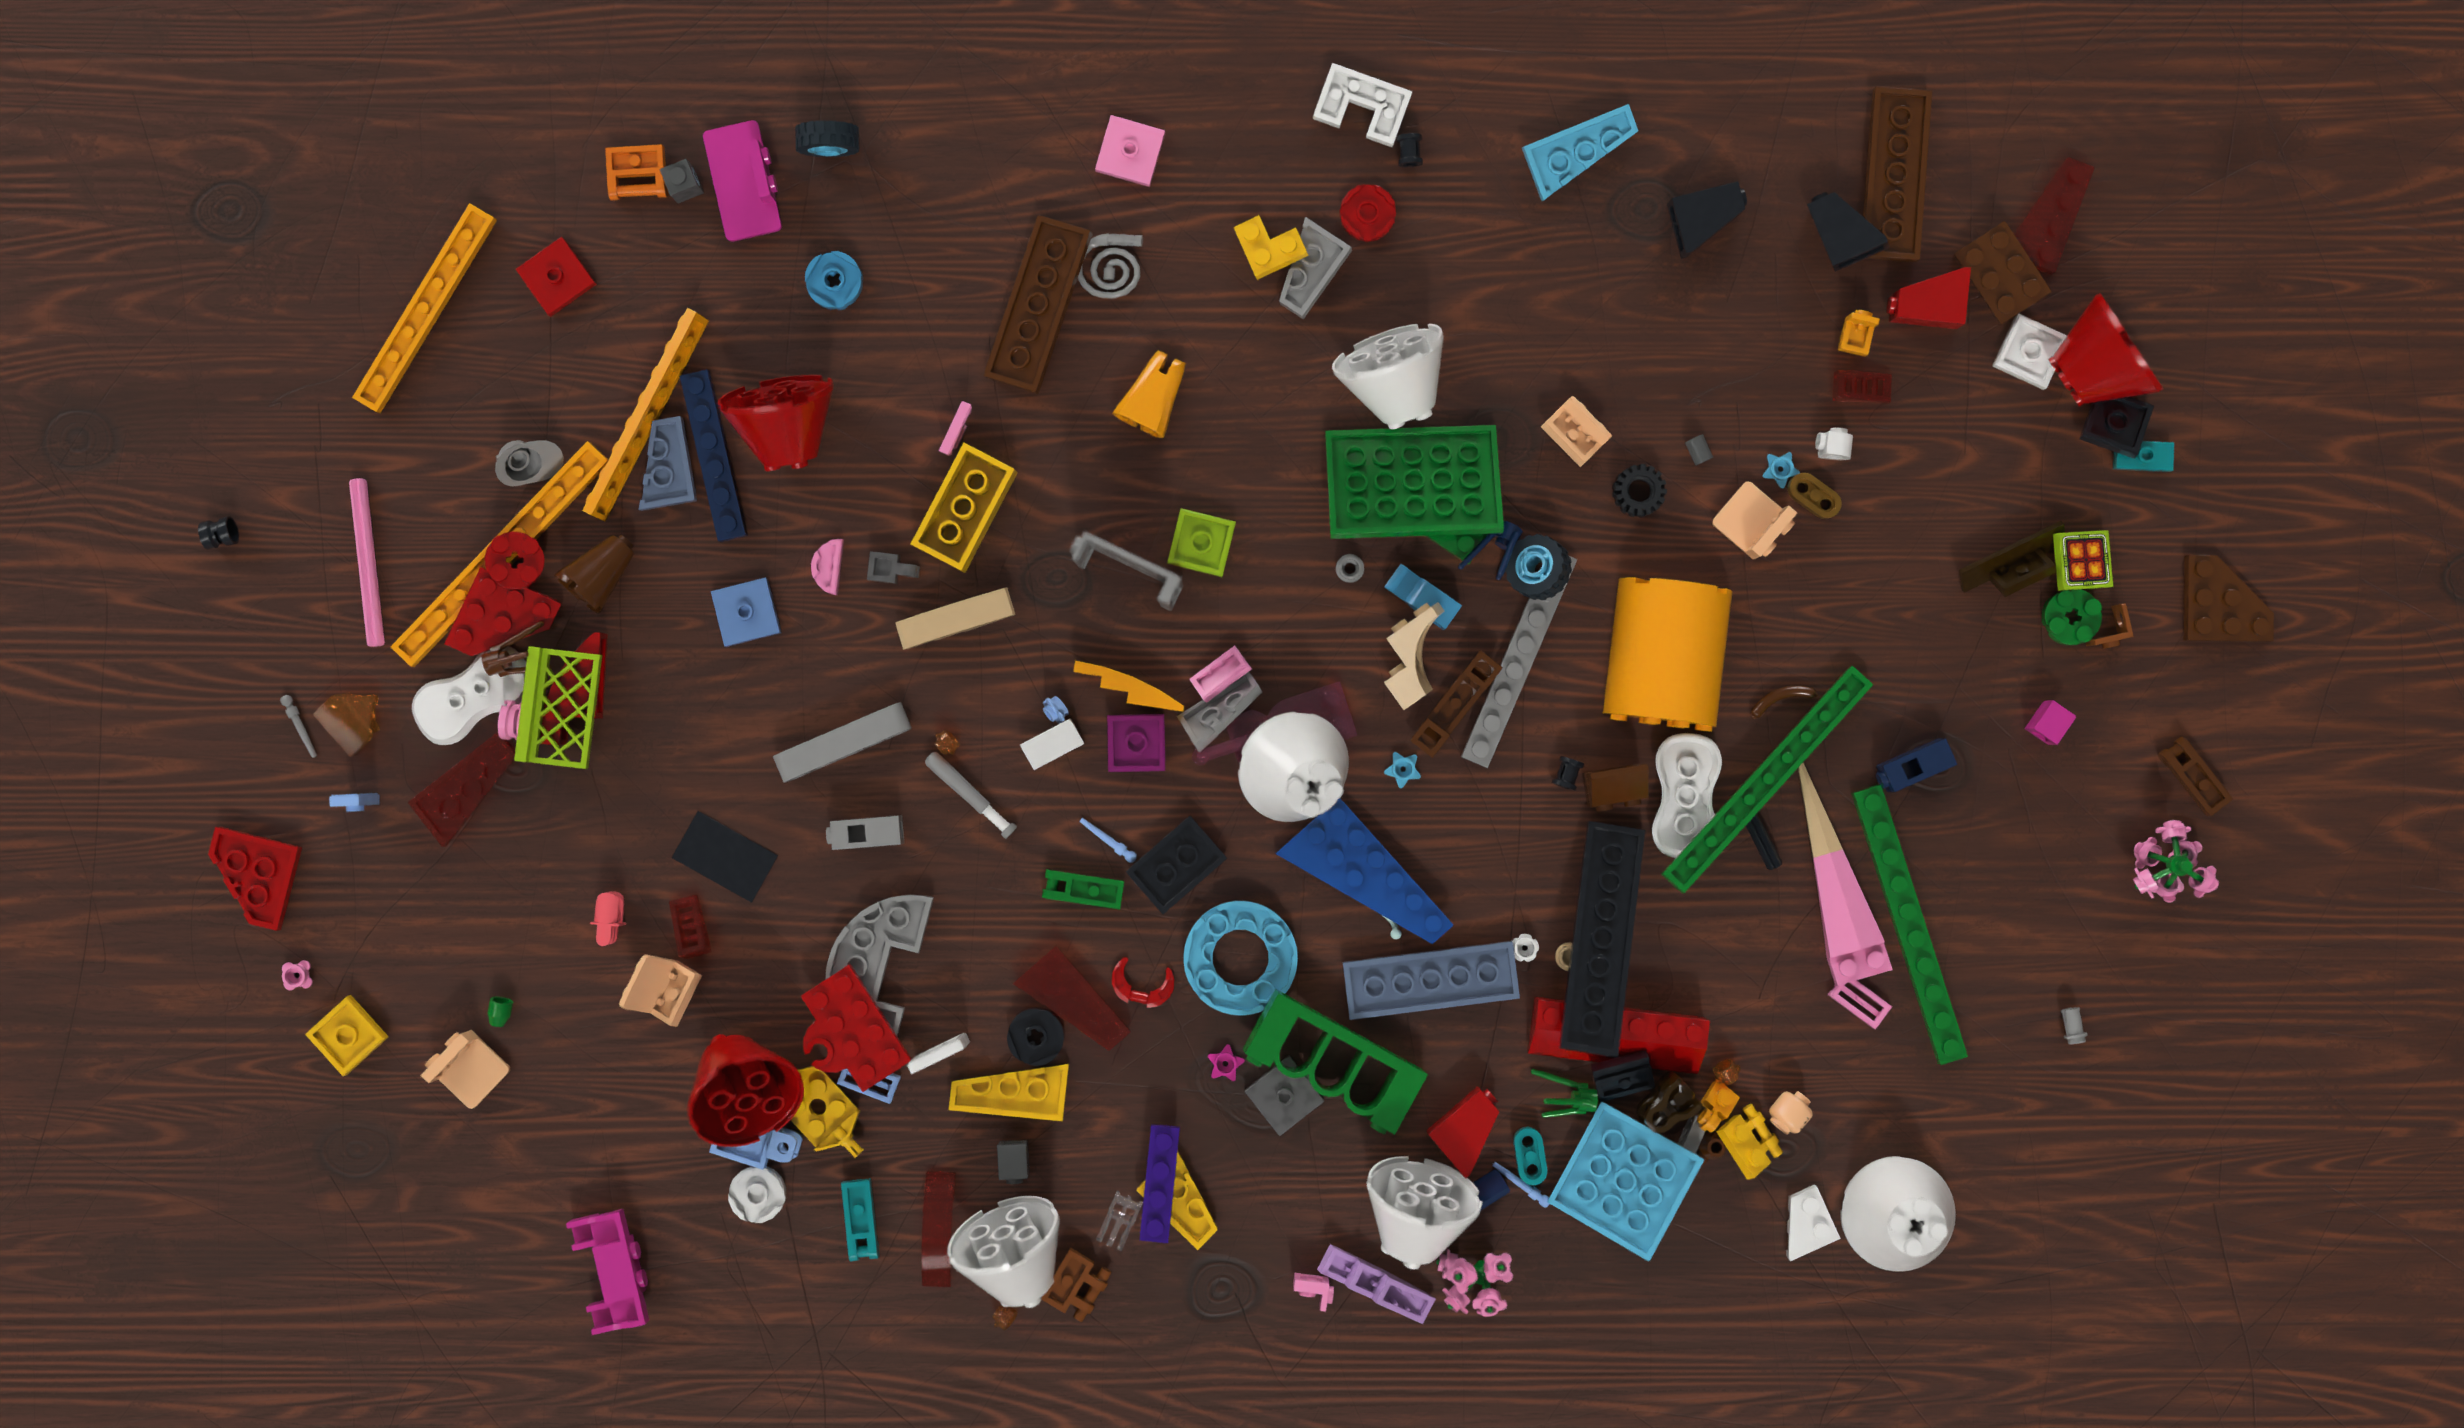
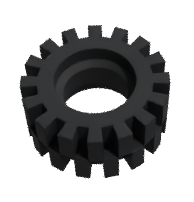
(1656, 486)

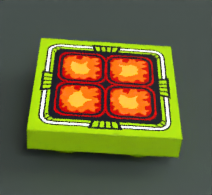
(2083, 560)

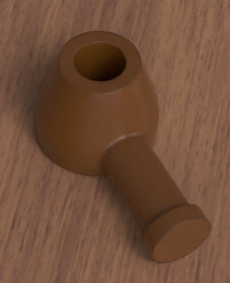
(1705, 1147)

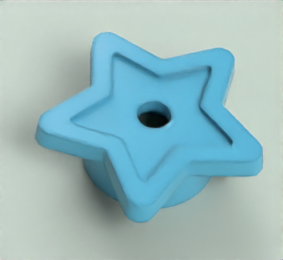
(1788, 468)
(1410, 772)

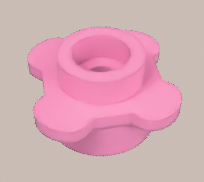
(289, 978)

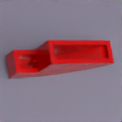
(593, 644)

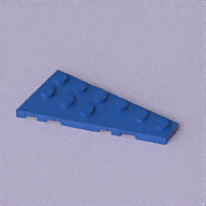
(1352, 860)

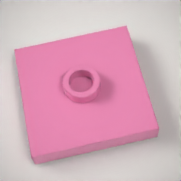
(1130, 150)

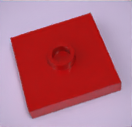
(556, 276)

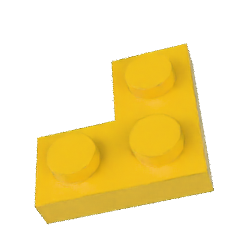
(1269, 254)

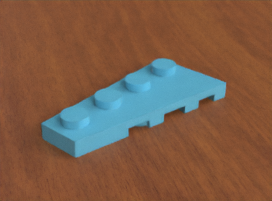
(1569, 152)

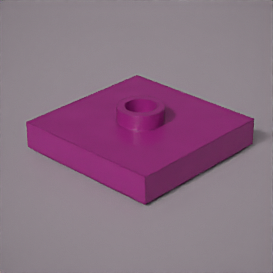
(1136, 743)

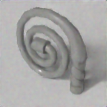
(1109, 272)

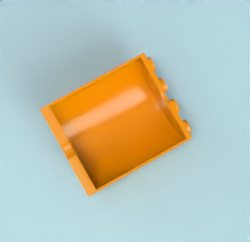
(1667, 652)

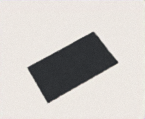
(724, 856)

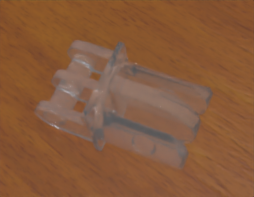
(1120, 1218)

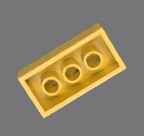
(964, 507)

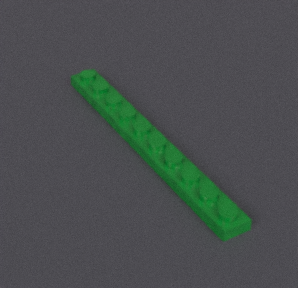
(1767, 779)
(1909, 924)

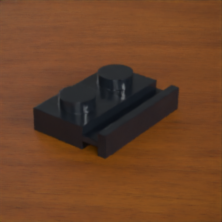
(1623, 1076)

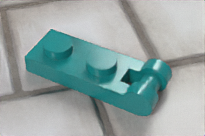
(860, 1219)

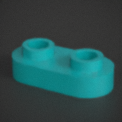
(1530, 1155)

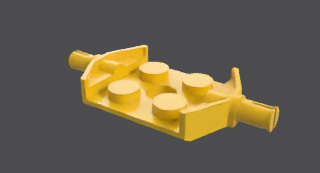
(838, 1120)

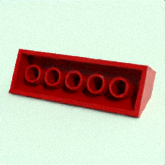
(1670, 1039)

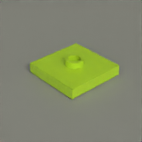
(1201, 542)

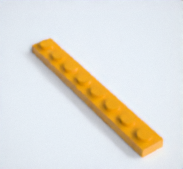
(424, 308)
(649, 408)

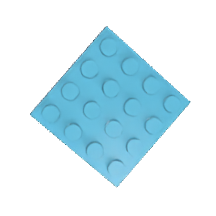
(1625, 1181)

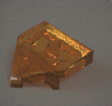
(349, 720)

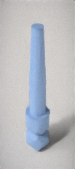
(1120, 848)
(1533, 1192)

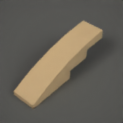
(955, 618)

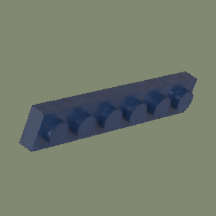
(713, 455)

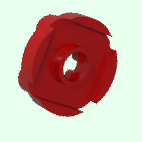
(503, 548)

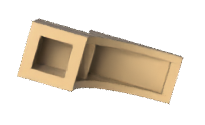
(1410, 682)

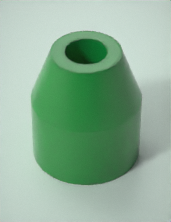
(499, 1010)

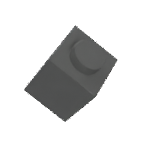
(681, 181)
(1013, 1161)

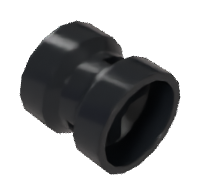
(217, 533)

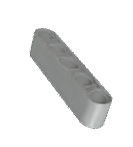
(842, 742)

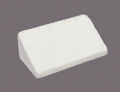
(1052, 744)

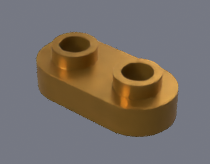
(1814, 494)

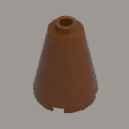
(597, 572)

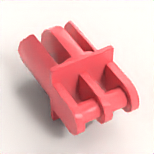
(608, 917)

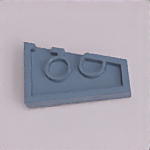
(668, 468)

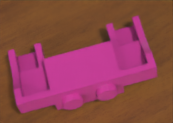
(617, 1268)

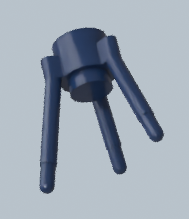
(1504, 540)

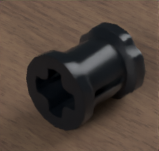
(1409, 150)
(1568, 773)

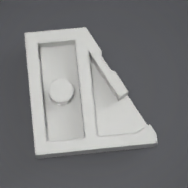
(1808, 1223)

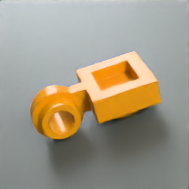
(1719, 1104)

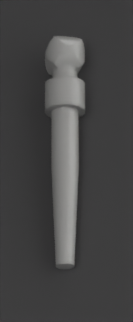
(293, 713)

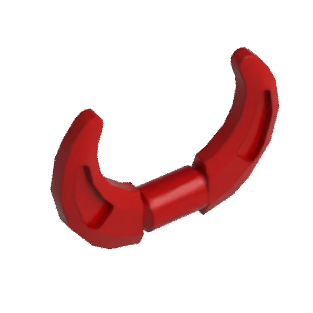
(1124, 991)

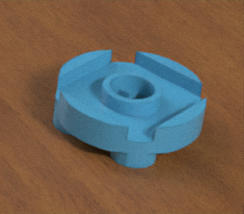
(829, 264)

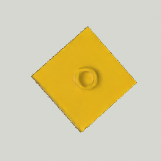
(346, 1035)

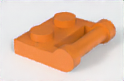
(635, 162)

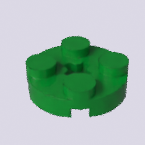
(2088, 612)

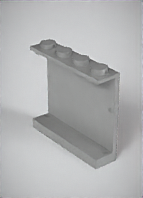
(1084, 547)

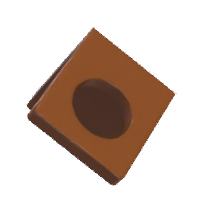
(2123, 630)

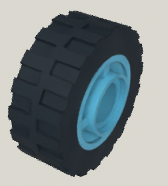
(827, 138)
(1551, 576)

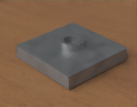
(1283, 1098)

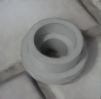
(1356, 561)

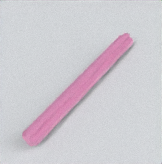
(366, 562)

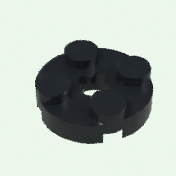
(1029, 1051)

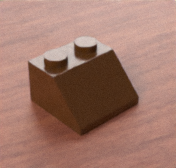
(1616, 785)

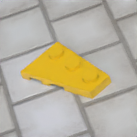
(1188, 1210)

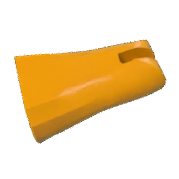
(1152, 396)

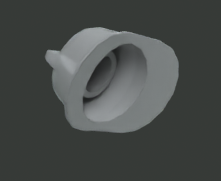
(528, 462)

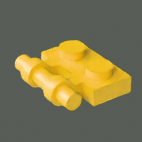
(1743, 1145)

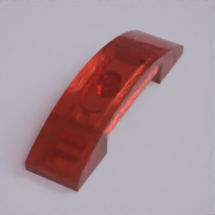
(937, 1228)

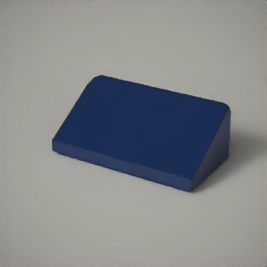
(1491, 1188)

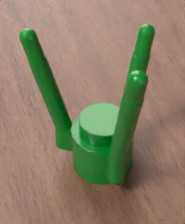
(1581, 1101)

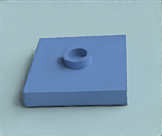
(745, 612)

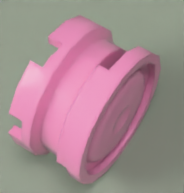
(509, 720)

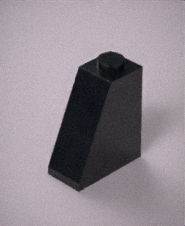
(1703, 214)
(1844, 231)

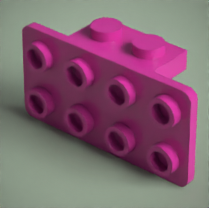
(742, 180)

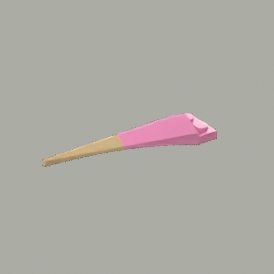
(1850, 931)

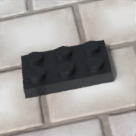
(1176, 864)

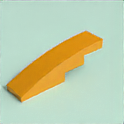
(1138, 691)

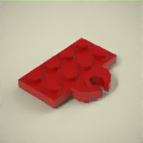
(852, 1030)

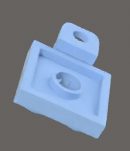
(769, 1147)

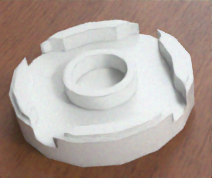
(757, 1194)

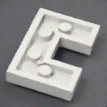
(1365, 91)

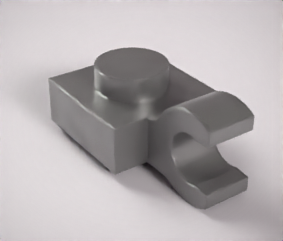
(887, 567)

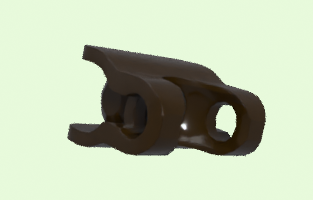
(1672, 1102)

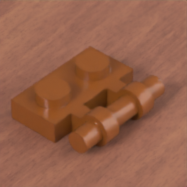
(1067, 1281)

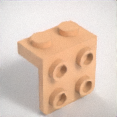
(1753, 520)
(660, 988)
(467, 1068)

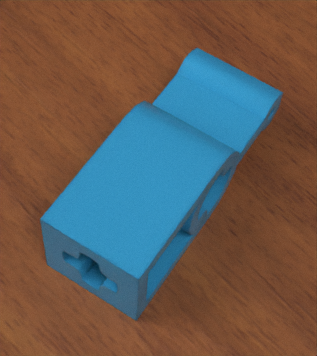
(1418, 591)

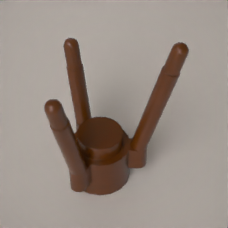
(499, 661)

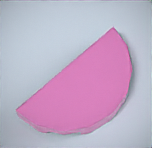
(956, 429)
(827, 565)

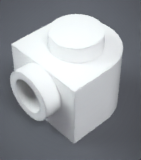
(1834, 444)

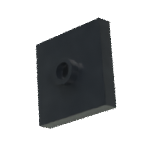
(2117, 425)

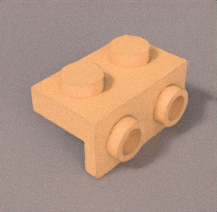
(1576, 430)

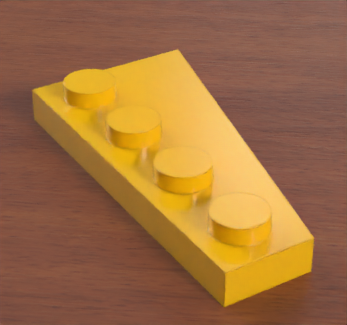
(1023, 1094)

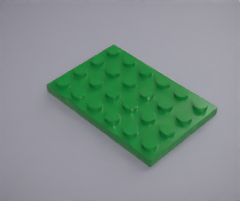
(1413, 482)

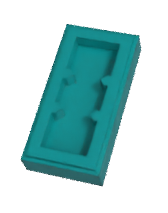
(2151, 457)

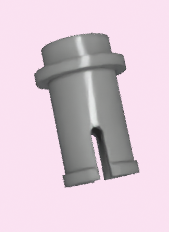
(2073, 1026)

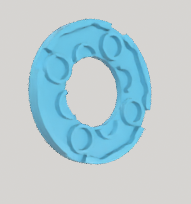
(1199, 957)

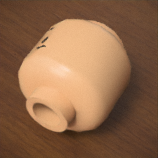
(1790, 1112)

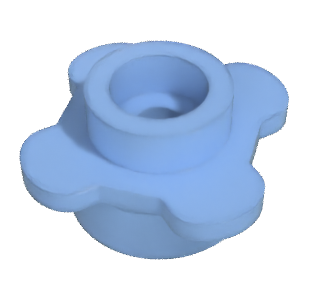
(1055, 709)

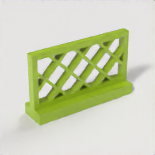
(533, 707)

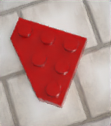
(497, 614)
(256, 873)

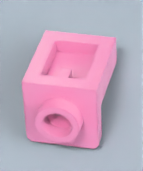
(1310, 1285)

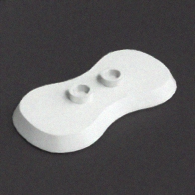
(453, 705)
(1687, 772)

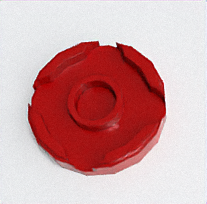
(1367, 212)

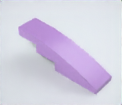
(1376, 1284)

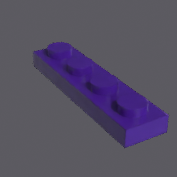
(1159, 1183)

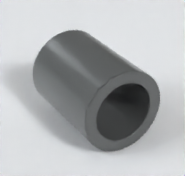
(1699, 450)

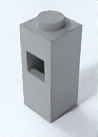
(865, 832)

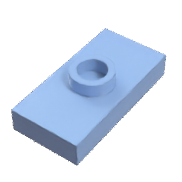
(354, 802)

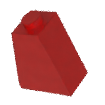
(1933, 302)
(1465, 1129)

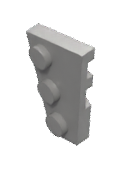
(1313, 273)
(1207, 720)

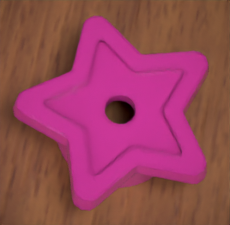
(1229, 1070)

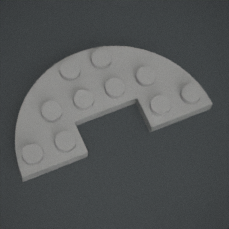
(869, 940)

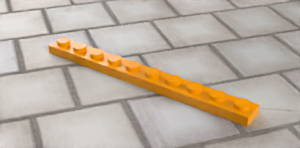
(531, 520)

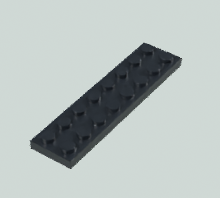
(1602, 939)

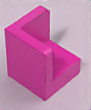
(2050, 722)

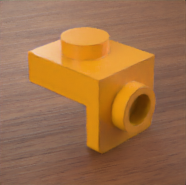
(1858, 332)

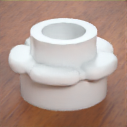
(1532, 947)

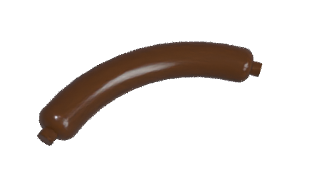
(1781, 693)

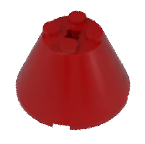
(2102, 359)
(781, 418)
(742, 1092)

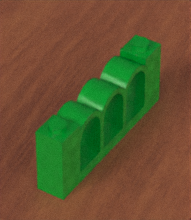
(1397, 1091)

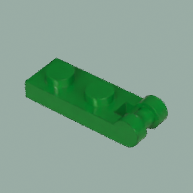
(1084, 889)

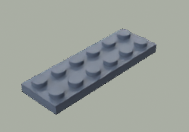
(1431, 980)

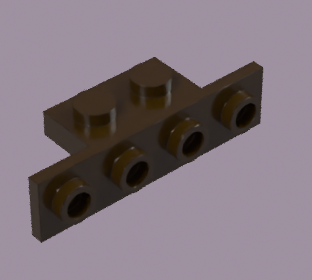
(2014, 565)

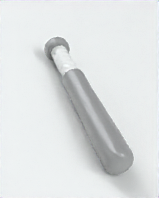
(961, 786)

